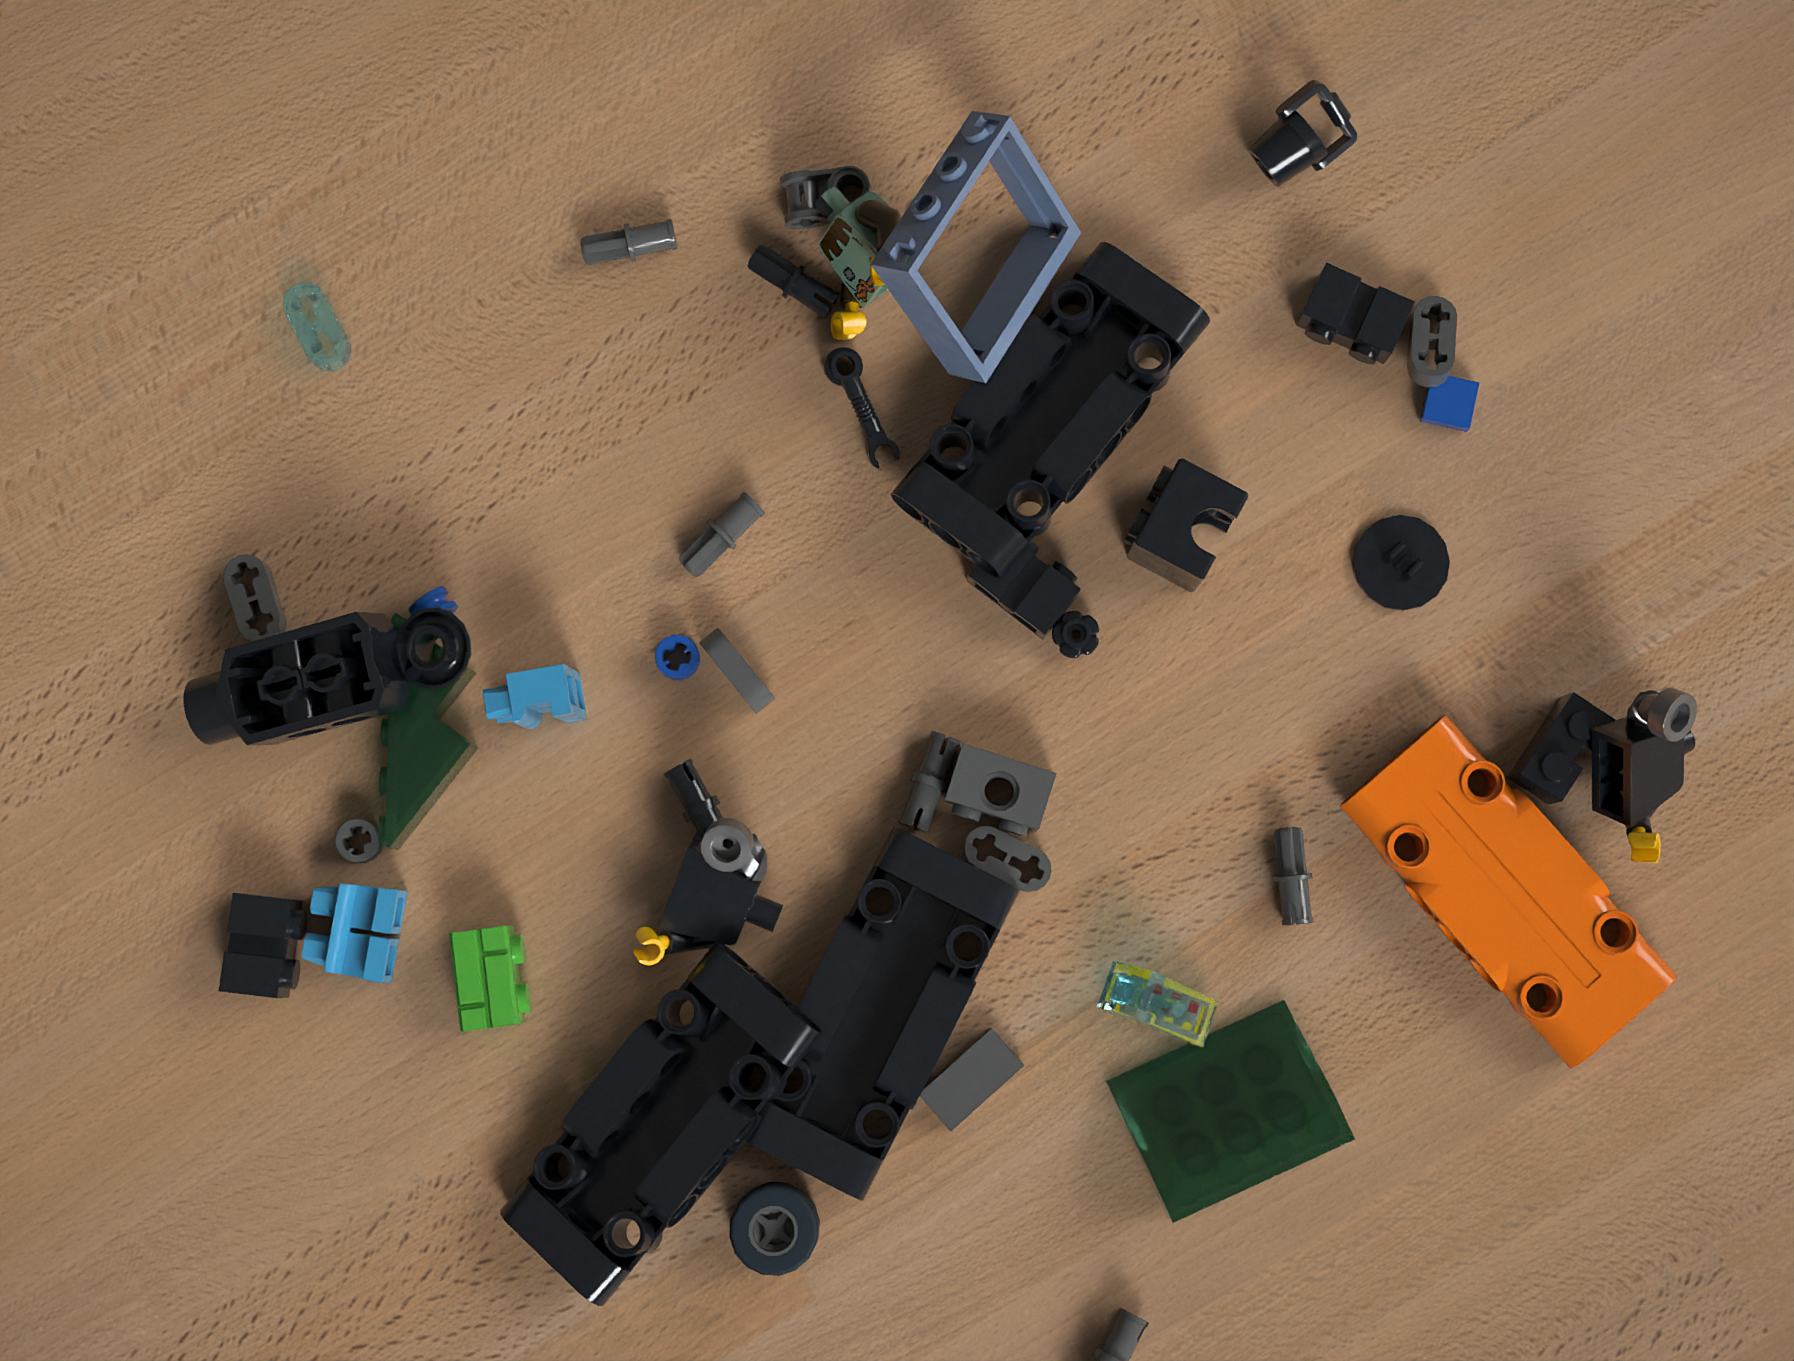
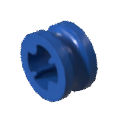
(434, 599)
(670, 644)

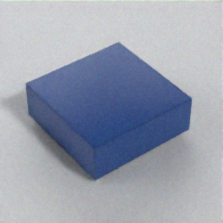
(1450, 404)

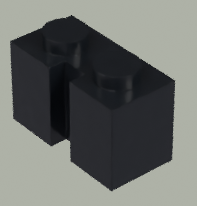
(1354, 315)
(1030, 590)
(1547, 762)
(263, 946)

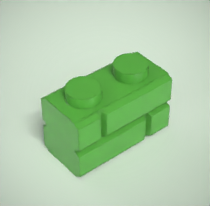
(489, 977)

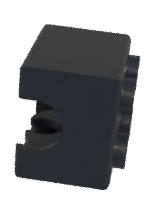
(1181, 500)

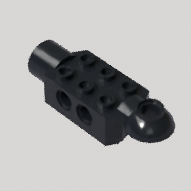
(324, 676)

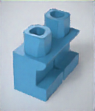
(536, 692)
(348, 950)

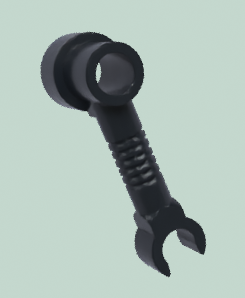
(859, 399)

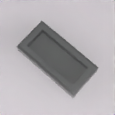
(971, 1079)

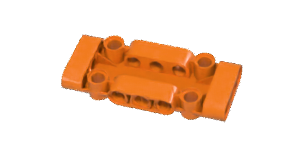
(1509, 892)

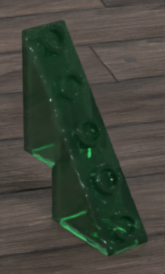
(421, 755)

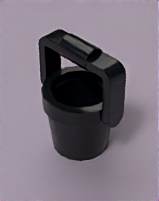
(1292, 143)

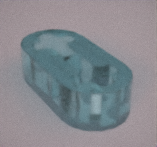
(307, 332)

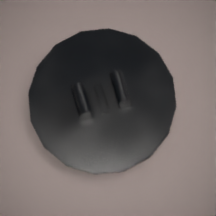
(1401, 562)

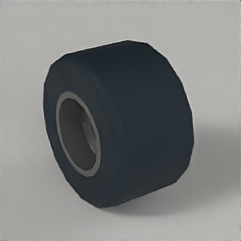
(763, 1242)

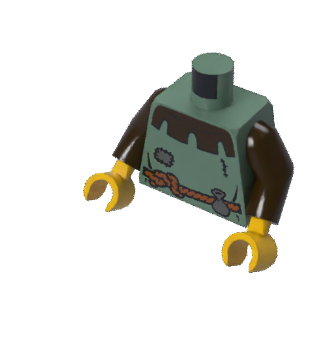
(850, 247)

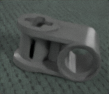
(814, 185)

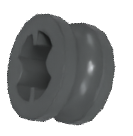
(347, 831)

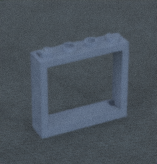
(1023, 276)

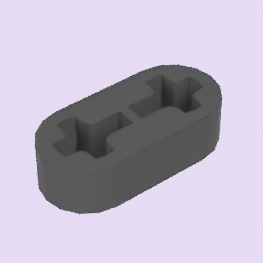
(1442, 342)
(243, 602)
(737, 670)
(1013, 848)

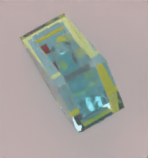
(1157, 1003)

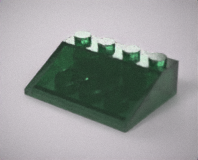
(1229, 1111)

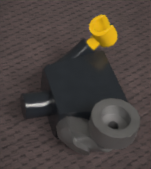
(1642, 764)
(713, 894)

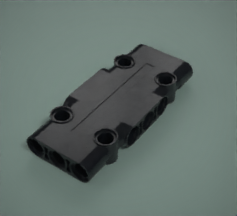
(1051, 409)
(884, 1010)
(659, 1123)

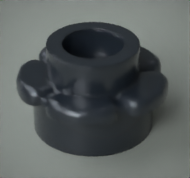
(1075, 647)

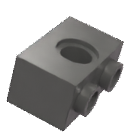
(1029, 786)

